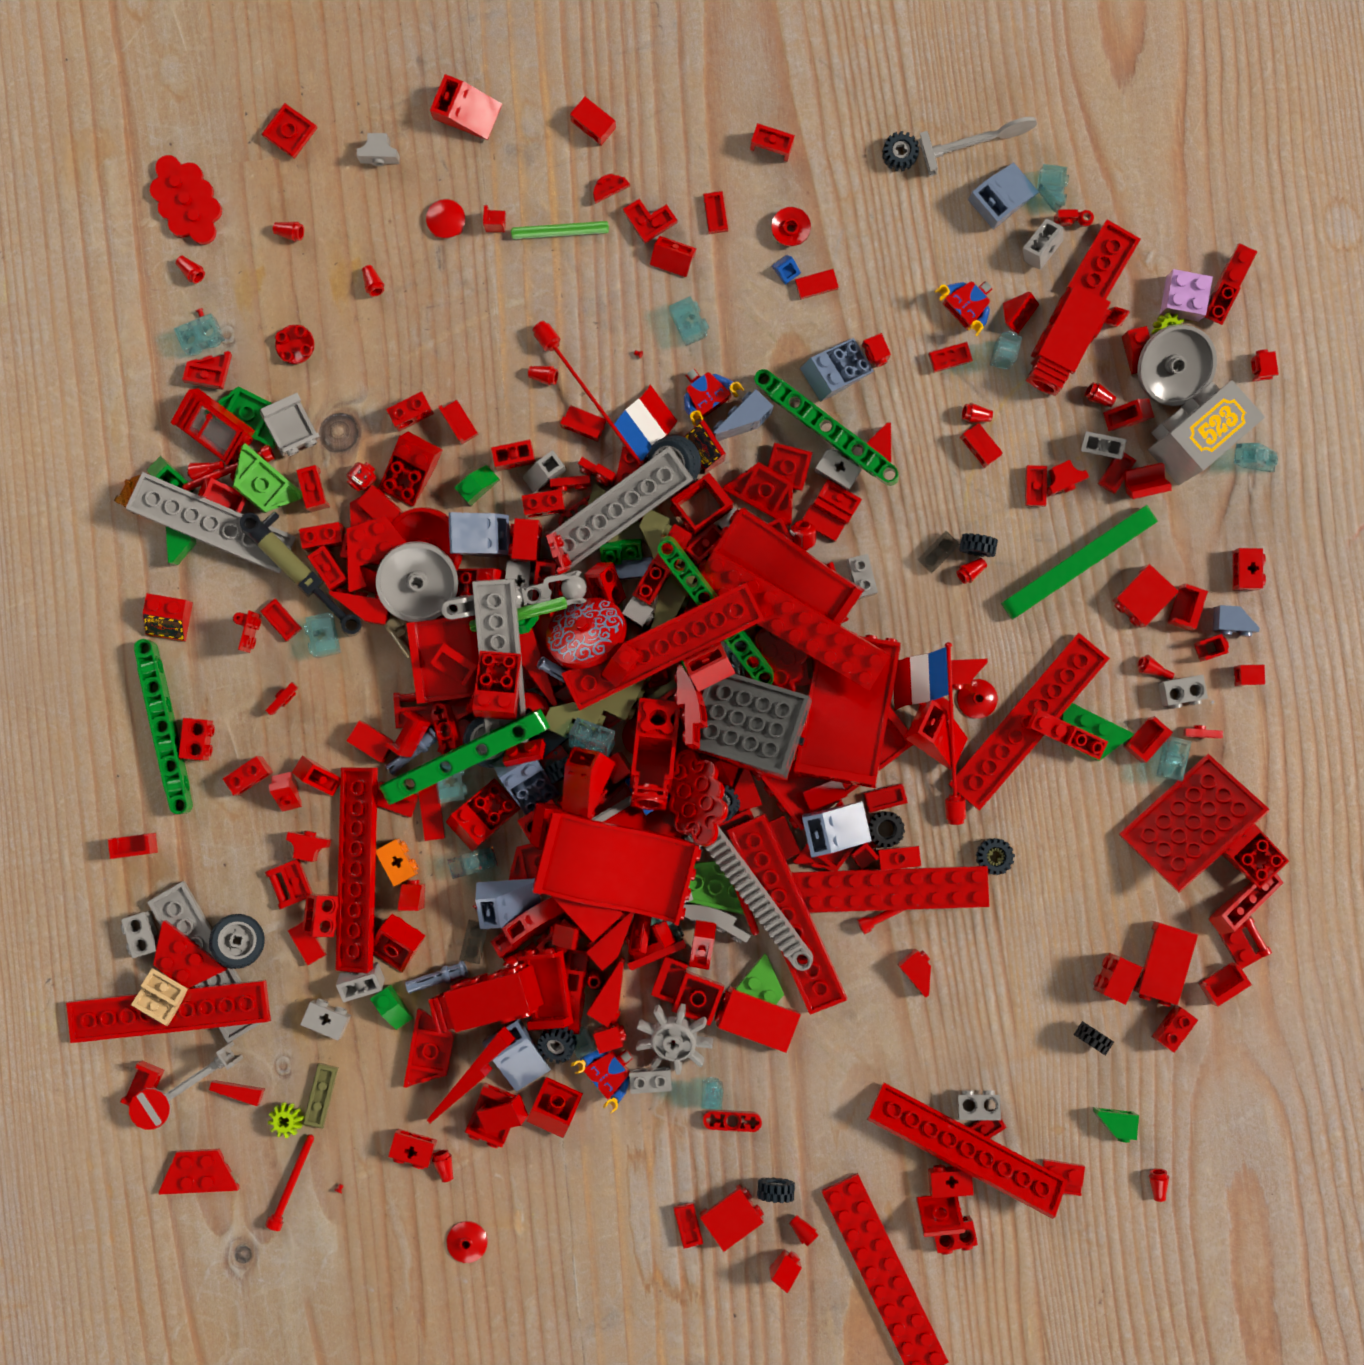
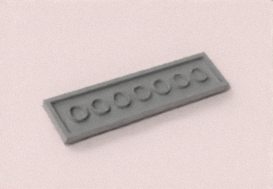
(622, 505)
(200, 519)
(499, 631)
(184, 913)

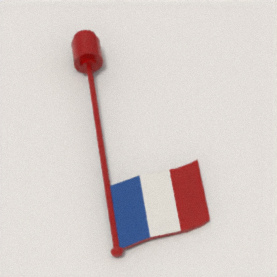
(639, 424)
(927, 679)

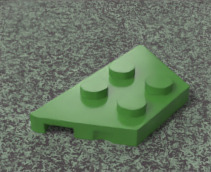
(262, 482)
(762, 982)

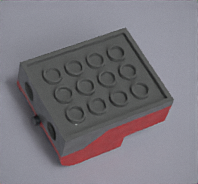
(754, 725)

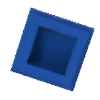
(786, 269)

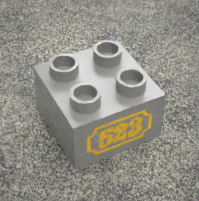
(1203, 430)

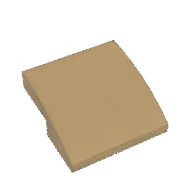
(159, 997)

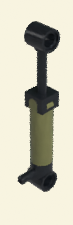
(292, 566)

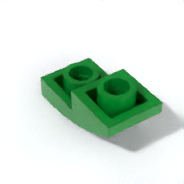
(622, 550)

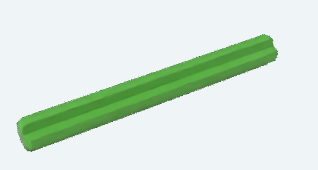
(560, 230)
(534, 610)

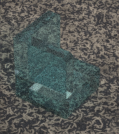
(585, 1043)

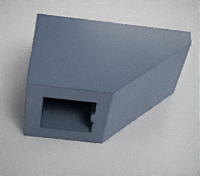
(1233, 619)

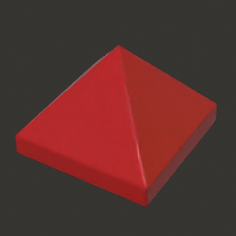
(1117, 316)

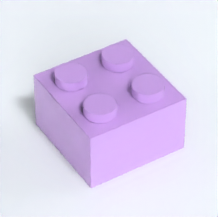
(1186, 295)

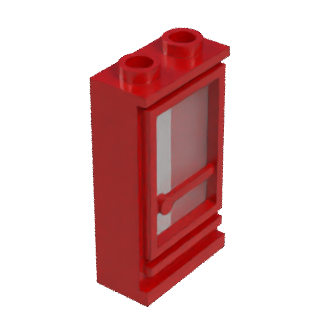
(212, 426)

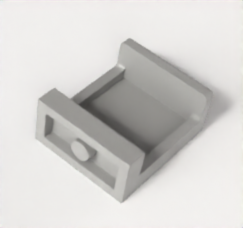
(289, 425)

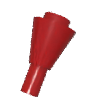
(197, 470)
(1150, 666)
(512, 960)

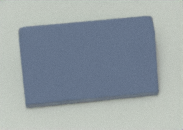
(633, 568)

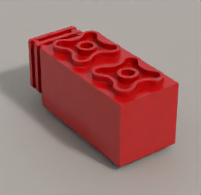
(1066, 338)
(654, 753)
(486, 998)

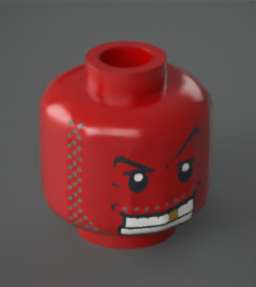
(361, 476)
(803, 534)

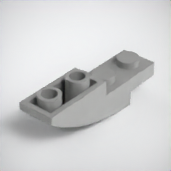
(723, 920)

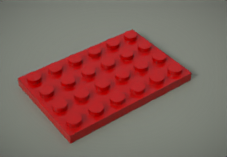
(1194, 823)

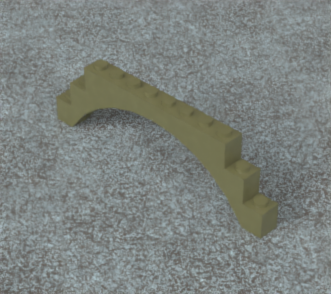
(669, 605)

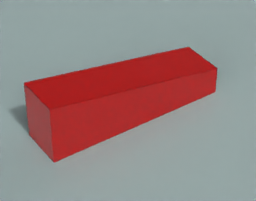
(244, 1093)

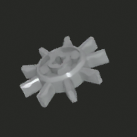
(674, 1038)

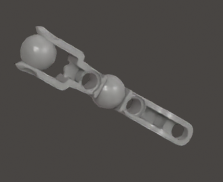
(572, 588)

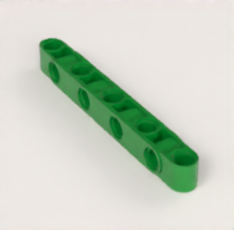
(815, 418)
(159, 710)
(464, 756)

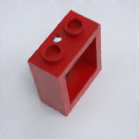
(716, 491)

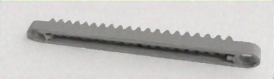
(759, 901)

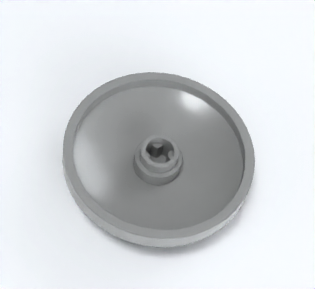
(1176, 364)
(416, 581)

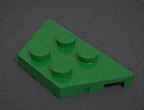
(247, 408)
(1097, 726)

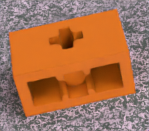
(387, 856)

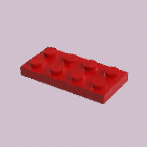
(1105, 259)

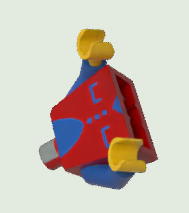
(967, 303)
(707, 393)
(607, 1073)

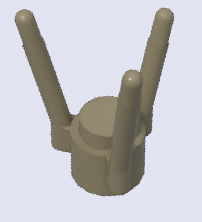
(396, 630)

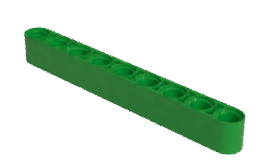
(1079, 562)
(702, 586)

